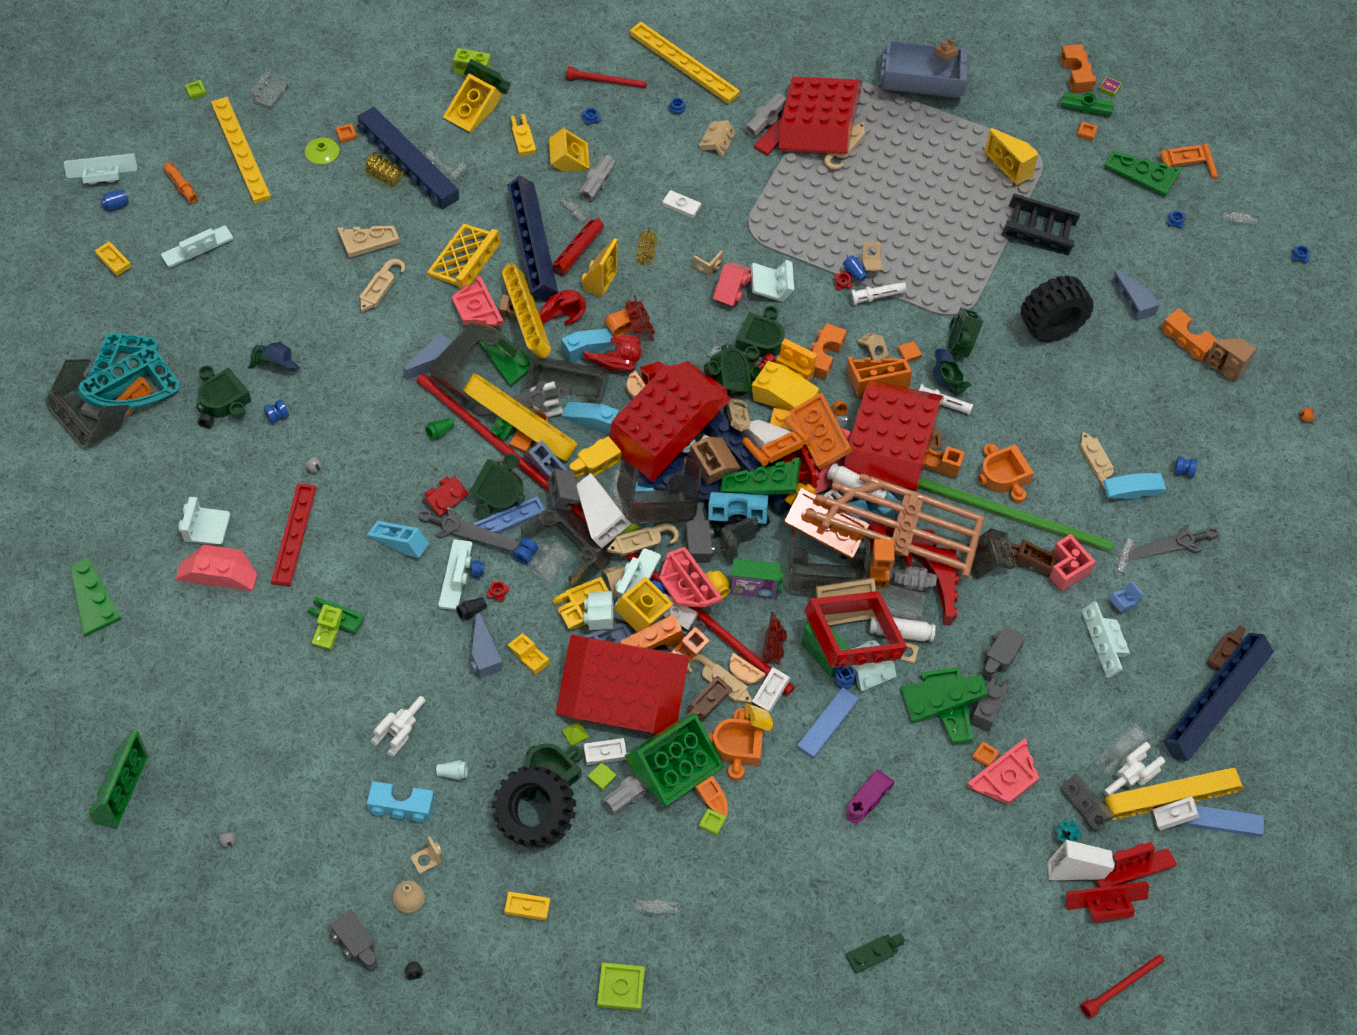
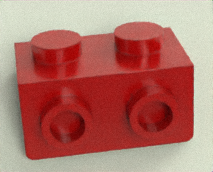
(445, 495)

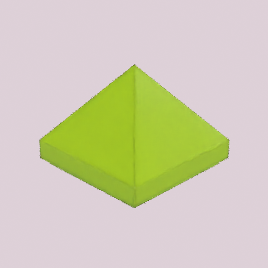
(575, 733)

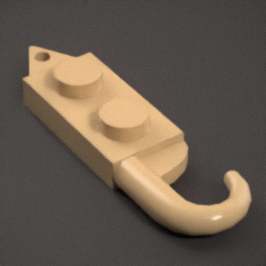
(857, 136)
(379, 285)
(738, 415)
(1096, 457)
(641, 539)
(712, 670)

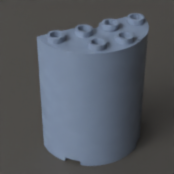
(919, 71)

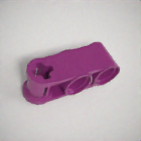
(868, 796)

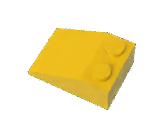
(472, 103)
(1011, 155)
(601, 270)
(782, 387)

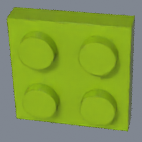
(621, 986)

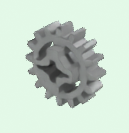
(915, 578)

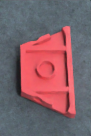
(476, 305)
(1007, 776)

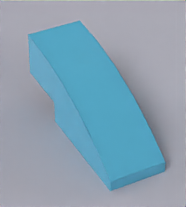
(1134, 486)

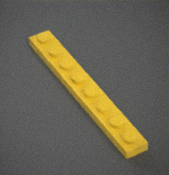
(685, 63)
(241, 150)

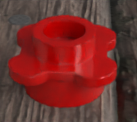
(843, 276)
(497, 585)

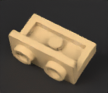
(717, 137)

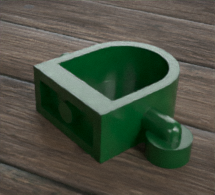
(964, 333)
(761, 335)
(732, 370)
(221, 393)
(498, 486)
(556, 760)

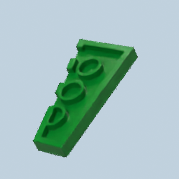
(1143, 172)
(511, 369)
(763, 481)
(93, 600)
(938, 697)
(956, 720)

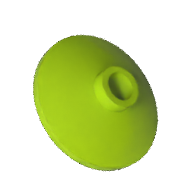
(324, 155)

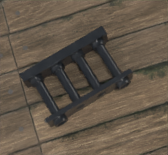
(1036, 237)

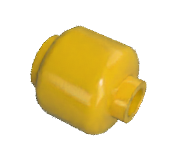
(720, 582)

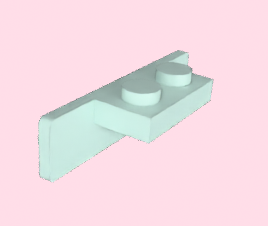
(100, 168)
(196, 245)
(635, 572)
(456, 574)
(1106, 639)

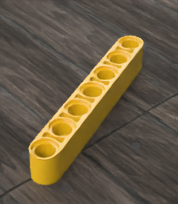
(526, 311)
(520, 416)
(1155, 796)

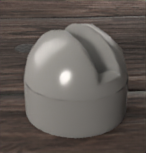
(313, 464)
(227, 837)

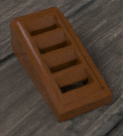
(1049, 558)

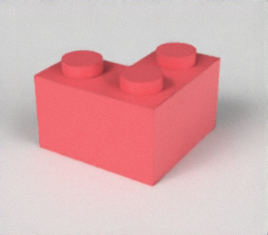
(731, 282)
(1073, 563)

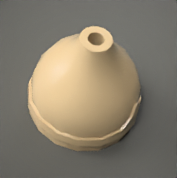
(408, 897)

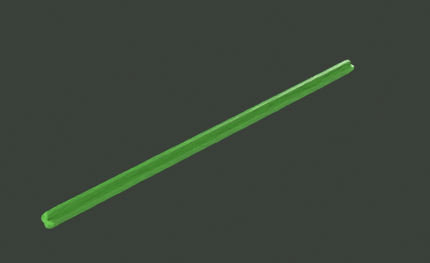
(1015, 514)

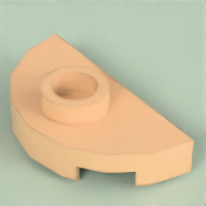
(634, 384)
(745, 671)

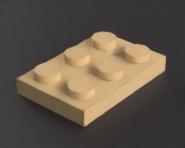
(845, 588)

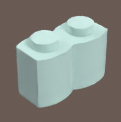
(600, 610)

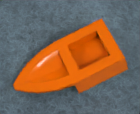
(712, 795)

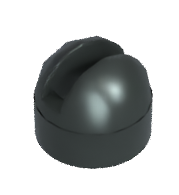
(209, 420)
(413, 967)

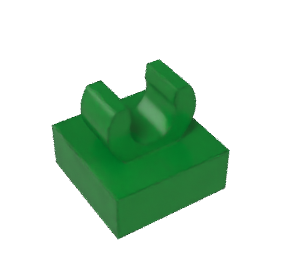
(502, 429)

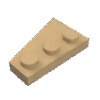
(361, 241)

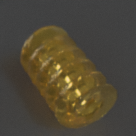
(383, 169)

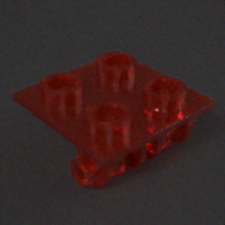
(639, 317)
(774, 641)

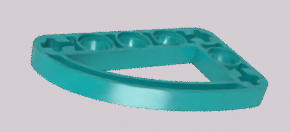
(119, 345)
(148, 363)

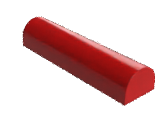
(577, 246)

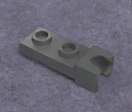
(1087, 802)

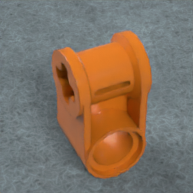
(618, 323)

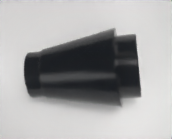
(470, 608)

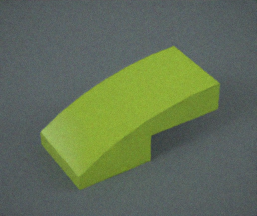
(328, 627)

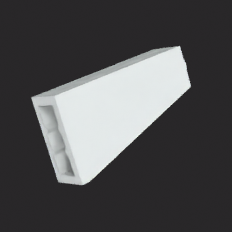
(601, 512)

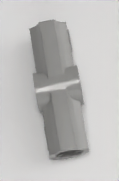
(766, 115)
(597, 178)
(628, 792)

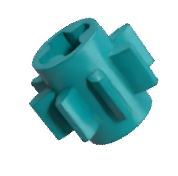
(1063, 830)

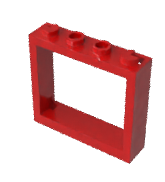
(856, 602)

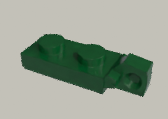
(487, 75)
(874, 952)

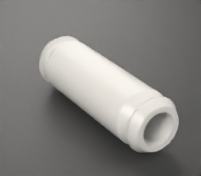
(849, 478)
(911, 629)

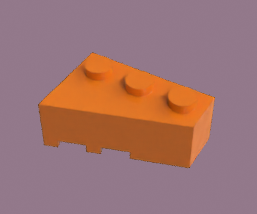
(888, 371)

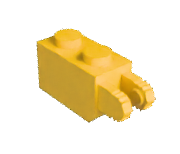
(596, 458)

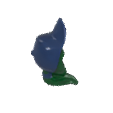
(275, 353)
(947, 372)

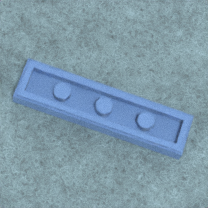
(512, 516)
(827, 723)
(1228, 821)

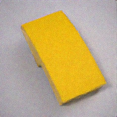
(574, 617)
(528, 654)
(759, 717)

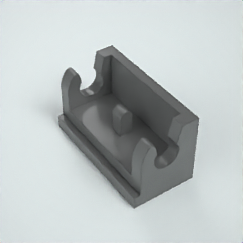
(563, 489)

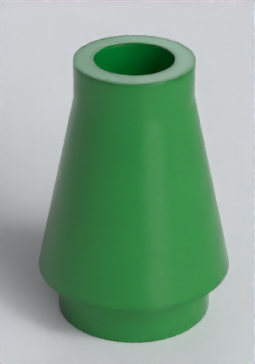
(439, 428)

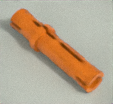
(183, 186)

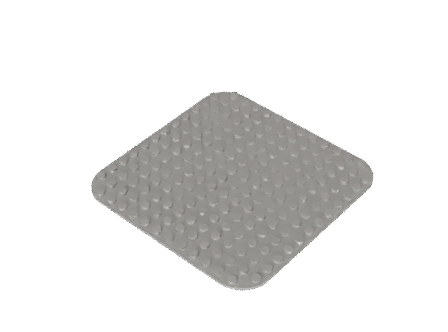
(910, 185)

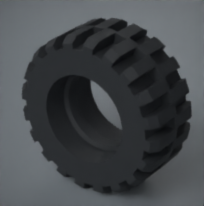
(1056, 308)
(509, 798)

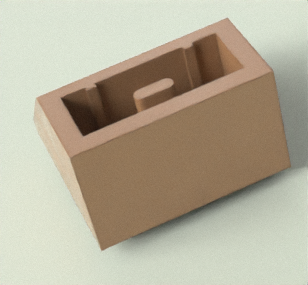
(1231, 357)
(714, 457)

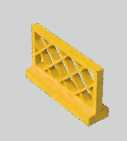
(476, 260)

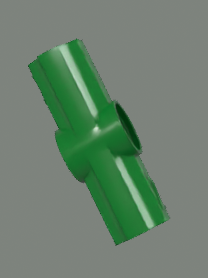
(1087, 103)

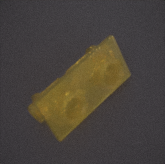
(647, 241)

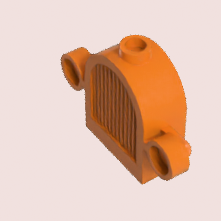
(1005, 471)
(737, 743)

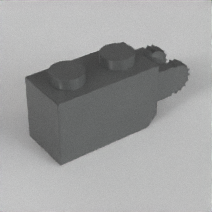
(698, 538)
(1003, 651)
(989, 706)
(355, 939)

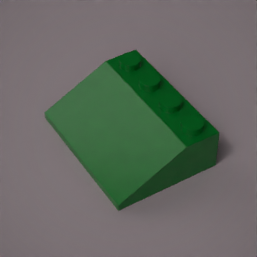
(675, 759)
(119, 782)

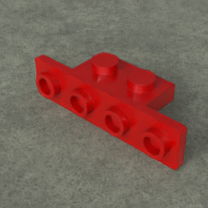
(807, 466)
(1137, 863)
(1108, 901)

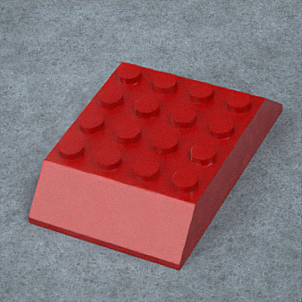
(819, 114)
(665, 418)
(893, 433)
(622, 684)

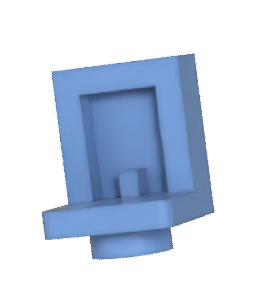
(1127, 598)

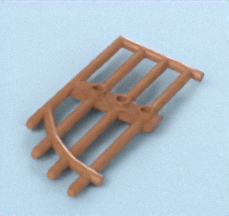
(907, 519)

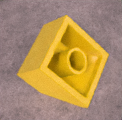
(568, 152)
(643, 605)

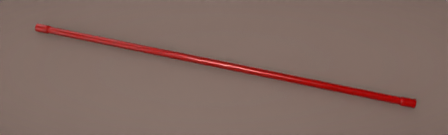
(431, 387)

